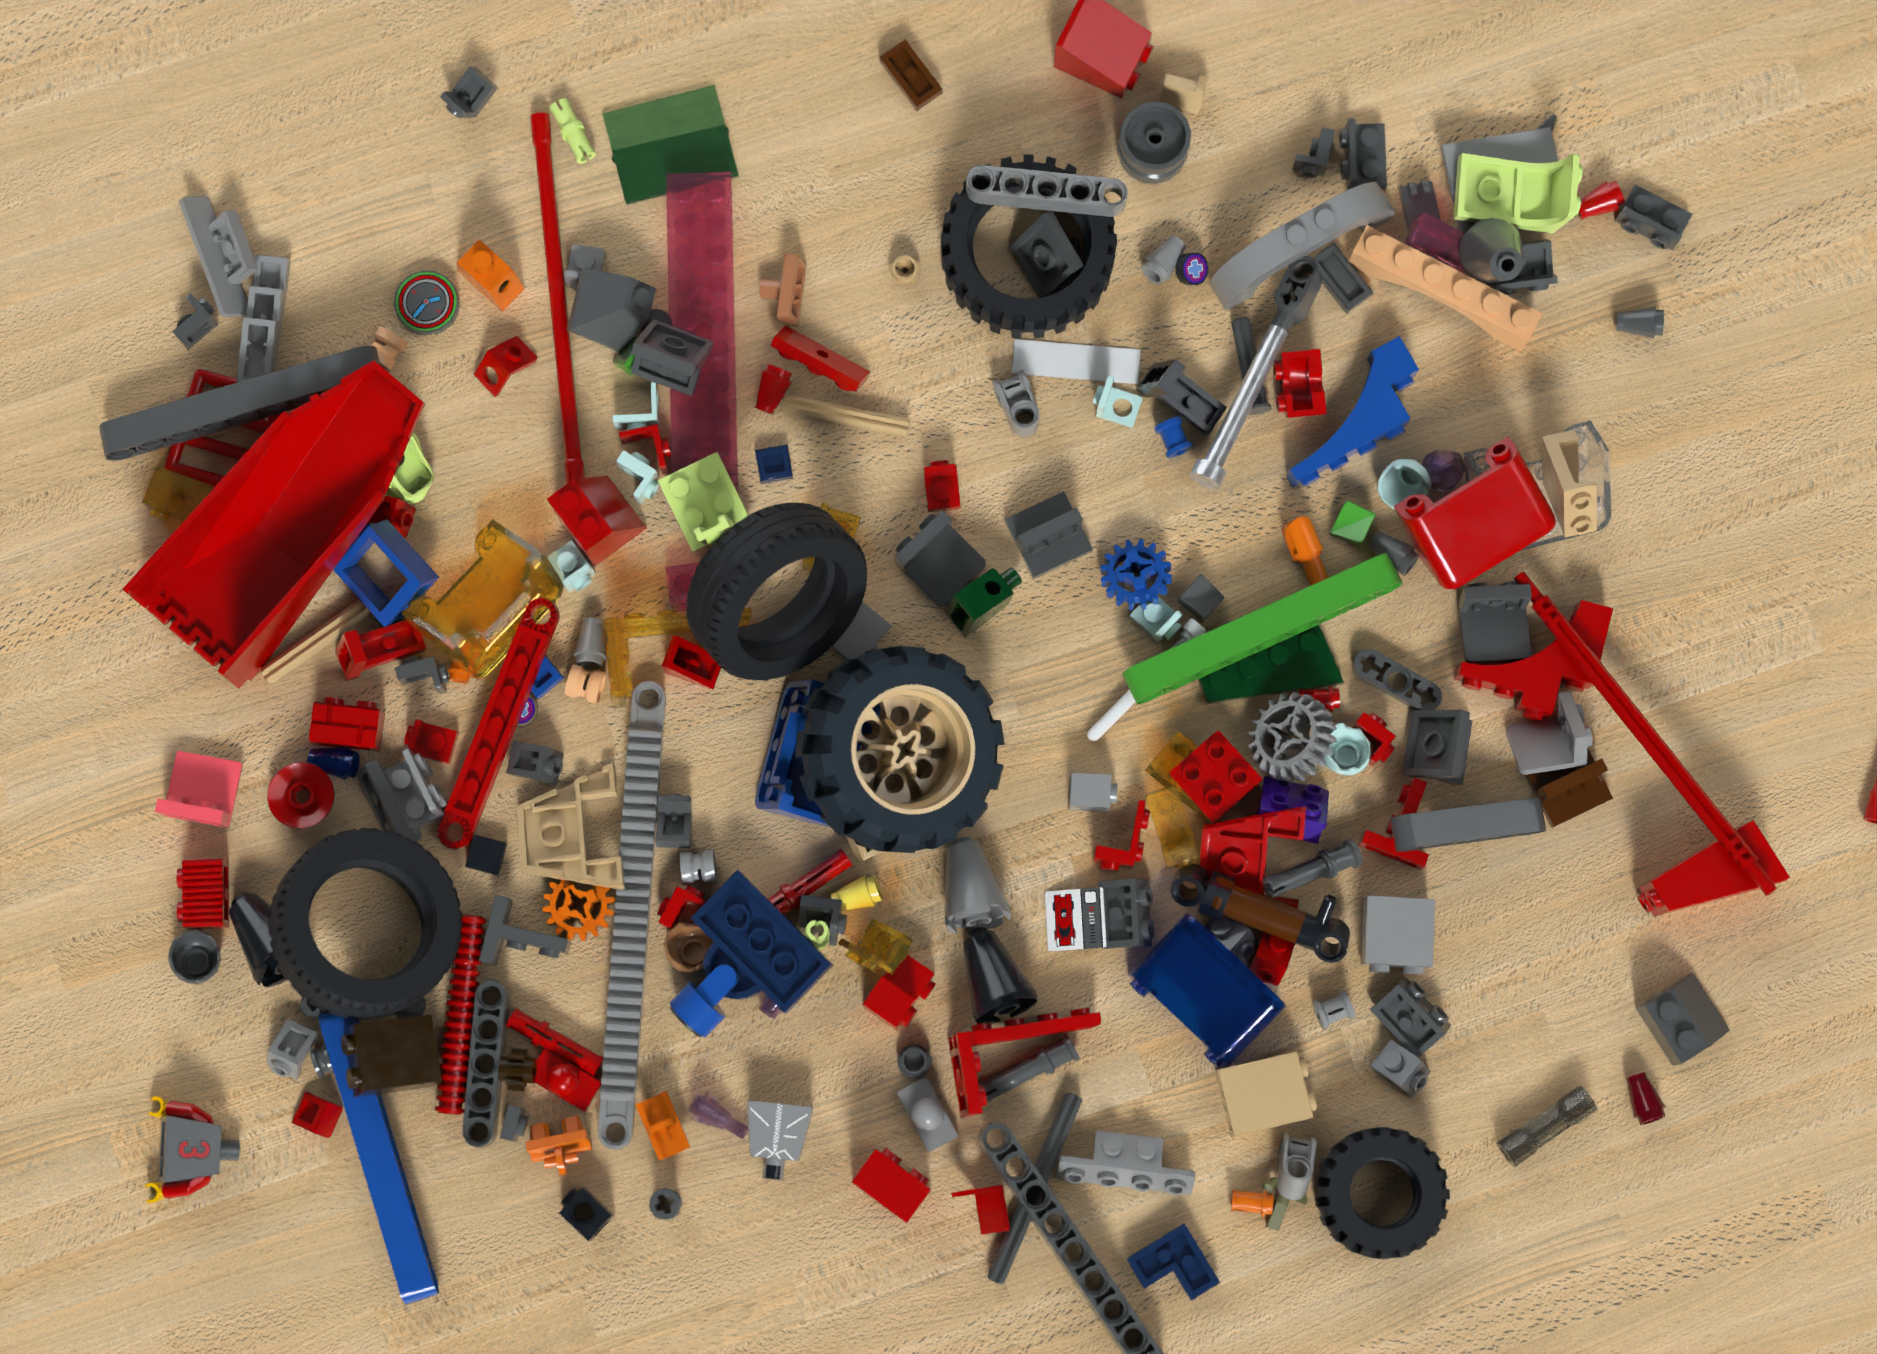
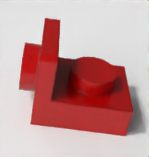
(941, 486)
(397, 513)
(431, 741)

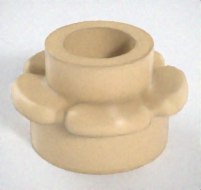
(910, 264)

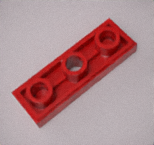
(819, 359)

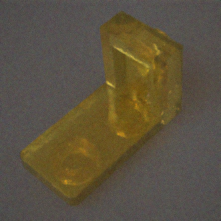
(1172, 827)

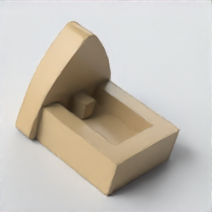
(1184, 93)

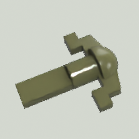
(1280, 1205)

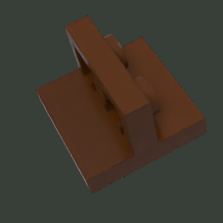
(1570, 790)

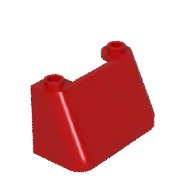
(1479, 520)

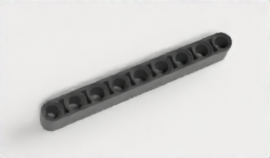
(228, 405)
(1062, 1238)

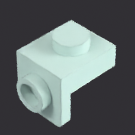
(637, 467)

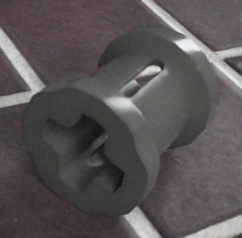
(656, 1200)

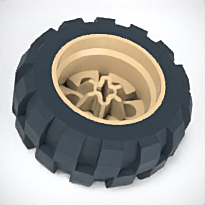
(949, 789)

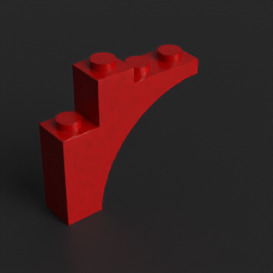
(1538, 677)

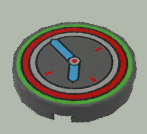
(426, 303)

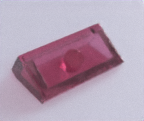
(1435, 240)

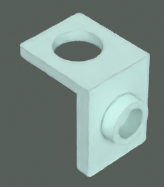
(1106, 397)
(635, 421)

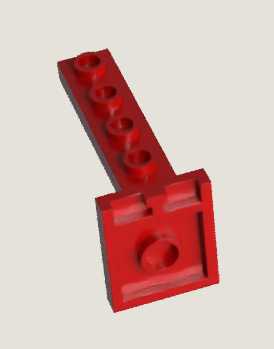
(967, 1063)

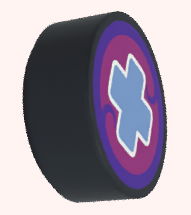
(1192, 268)

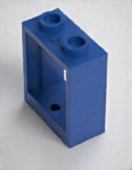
(403, 556)

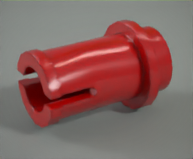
(1329, 697)

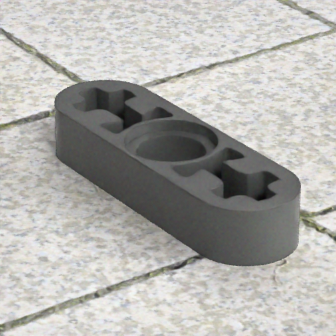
(1410, 676)

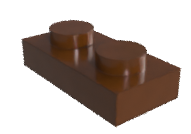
(911, 75)

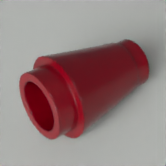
(1644, 1099)

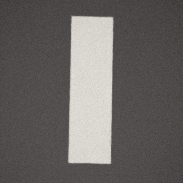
(1076, 361)

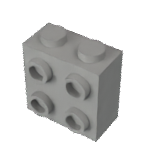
(1397, 934)

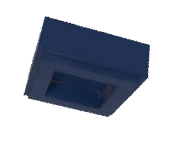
(774, 464)

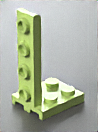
(703, 500)

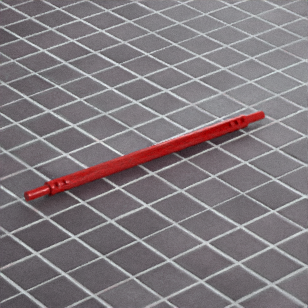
(1647, 736)

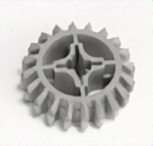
(1294, 756)

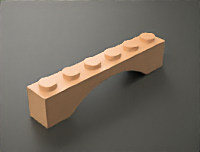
(1488, 308)

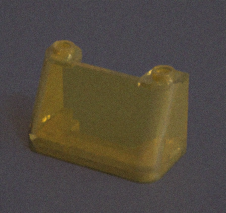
(487, 603)

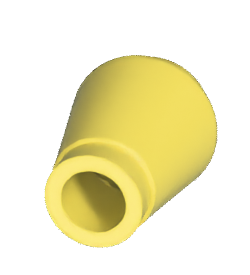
(859, 894)

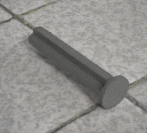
(1246, 352)

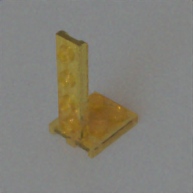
(637, 626)

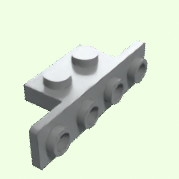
(222, 252)
(1126, 1162)

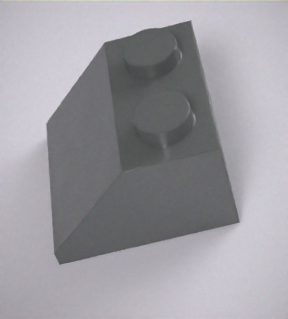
(1683, 1020)

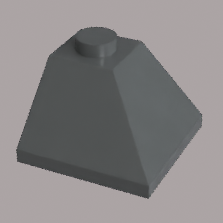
(610, 308)

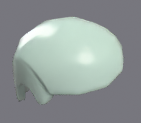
(1402, 480)
(1350, 751)

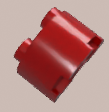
(1300, 383)

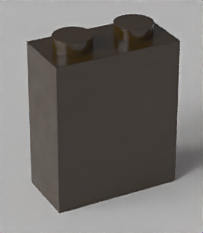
(391, 1055)

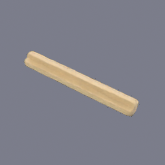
(845, 416)
(315, 642)

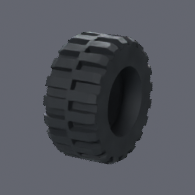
(1428, 1193)

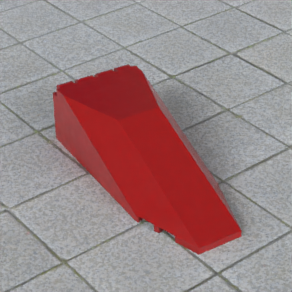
(279, 522)

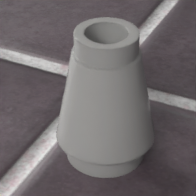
(1162, 261)
(590, 648)

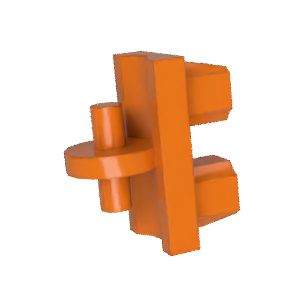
(663, 1125)
(560, 1148)

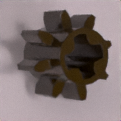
(517, 1069)

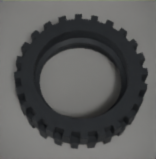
(1018, 313)

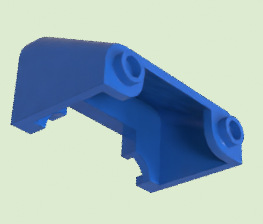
(779, 783)

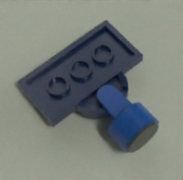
(750, 953)

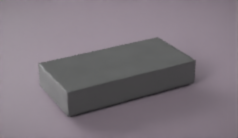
(1341, 278)

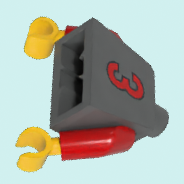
(188, 1149)

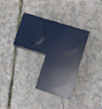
(1176, 1253)

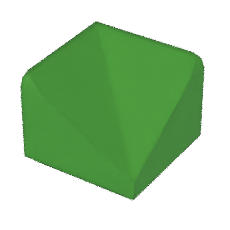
(1352, 524)

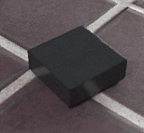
(486, 855)

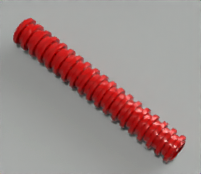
(460, 1017)

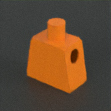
(487, 273)

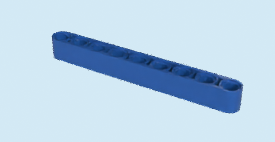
(383, 1174)

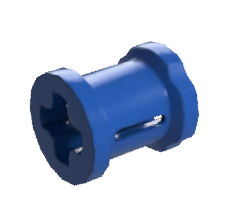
(1173, 437)

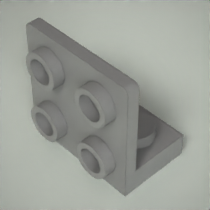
(415, 795)

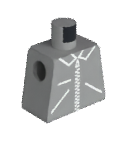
(777, 1134)

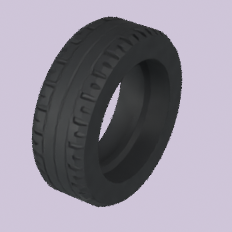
(745, 560)
(422, 880)

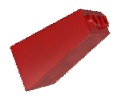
(1709, 875)

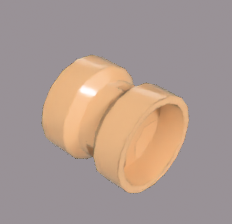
(388, 346)
(585, 684)

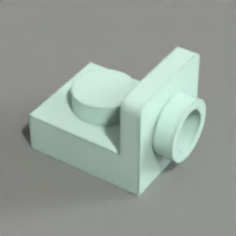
(571, 567)
(1157, 620)

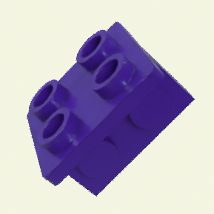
(1284, 795)

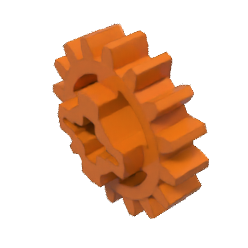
(565, 912)

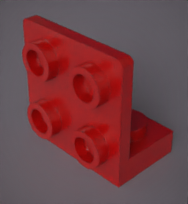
(1215, 777)

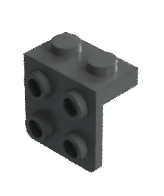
(939, 559)
(1495, 622)

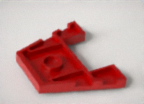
(1241, 846)

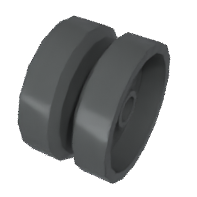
(1157, 124)

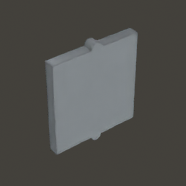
(862, 633)

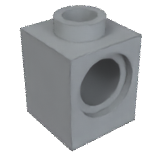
(1091, 792)

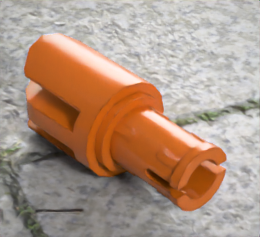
(1305, 547)

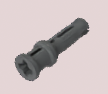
(1326, 865)
(1043, 1061)

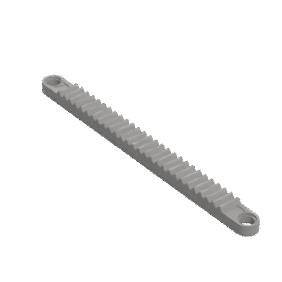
(632, 916)

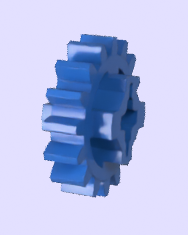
(1147, 570)

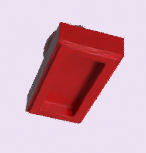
(566, 1080)

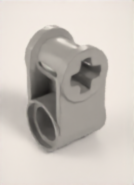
(1016, 398)
(1295, 1165)

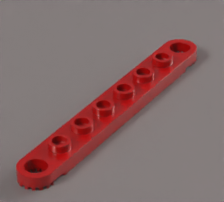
(498, 723)

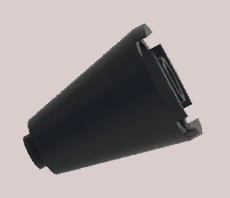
(250, 919)
(994, 978)

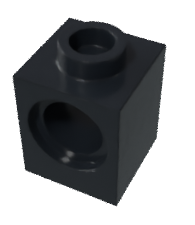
(600, 1217)

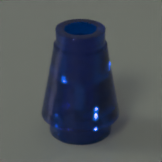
(337, 762)

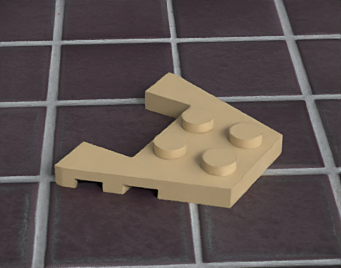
(555, 837)

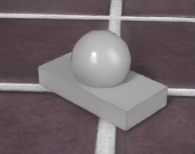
(927, 1114)

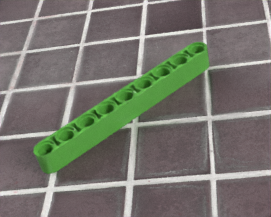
(1262, 628)

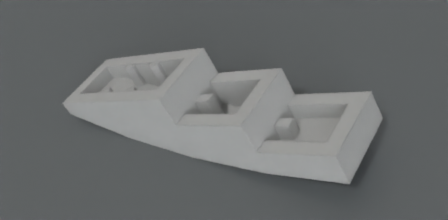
(264, 317)

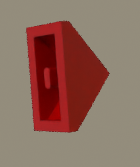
(690, 663)

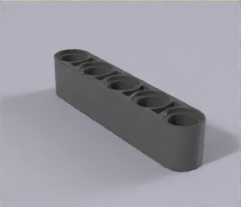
(1467, 824)
(479, 1047)

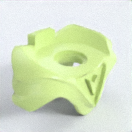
(413, 476)

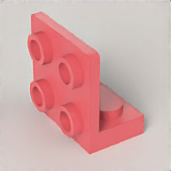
(201, 789)

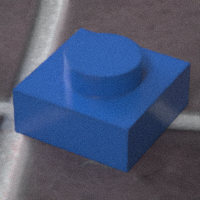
(547, 678)

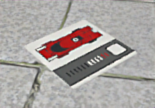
(1075, 919)

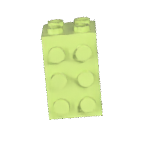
(1522, 193)

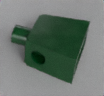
(982, 599)

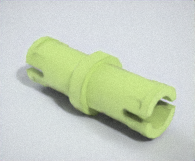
(572, 131)
(823, 930)

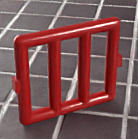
(172, 461)

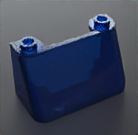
(1207, 990)

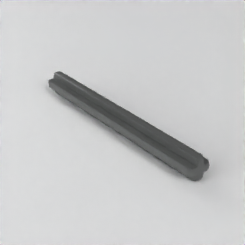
(1044, 1165)

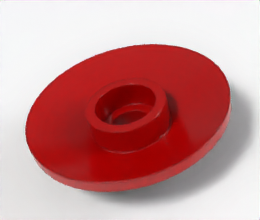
(284, 793)

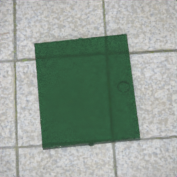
(668, 138)

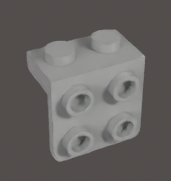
(1551, 742)

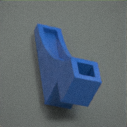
(1373, 418)

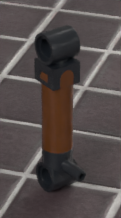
(1224, 898)

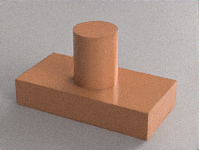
(788, 289)

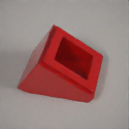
(317, 1115)

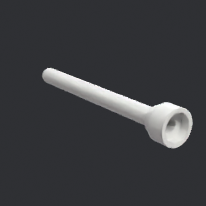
(1190, 630)

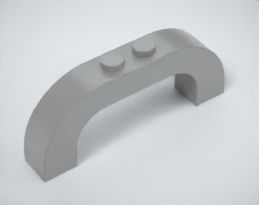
(1297, 238)

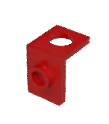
(505, 360)
(648, 432)
(990, 1208)

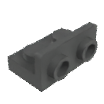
(1363, 153)
(1653, 218)
(1128, 913)
(1411, 1017)

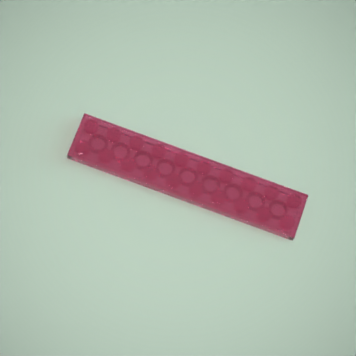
(704, 306)

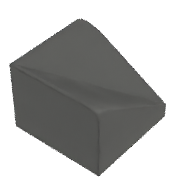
(1201, 598)

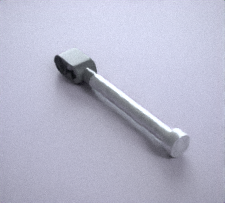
(1209, 471)

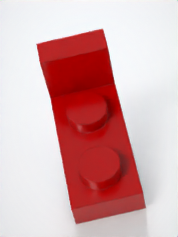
(377, 648)
(1410, 798)

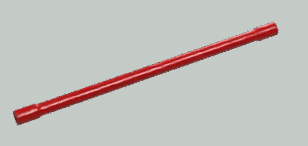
(542, 142)

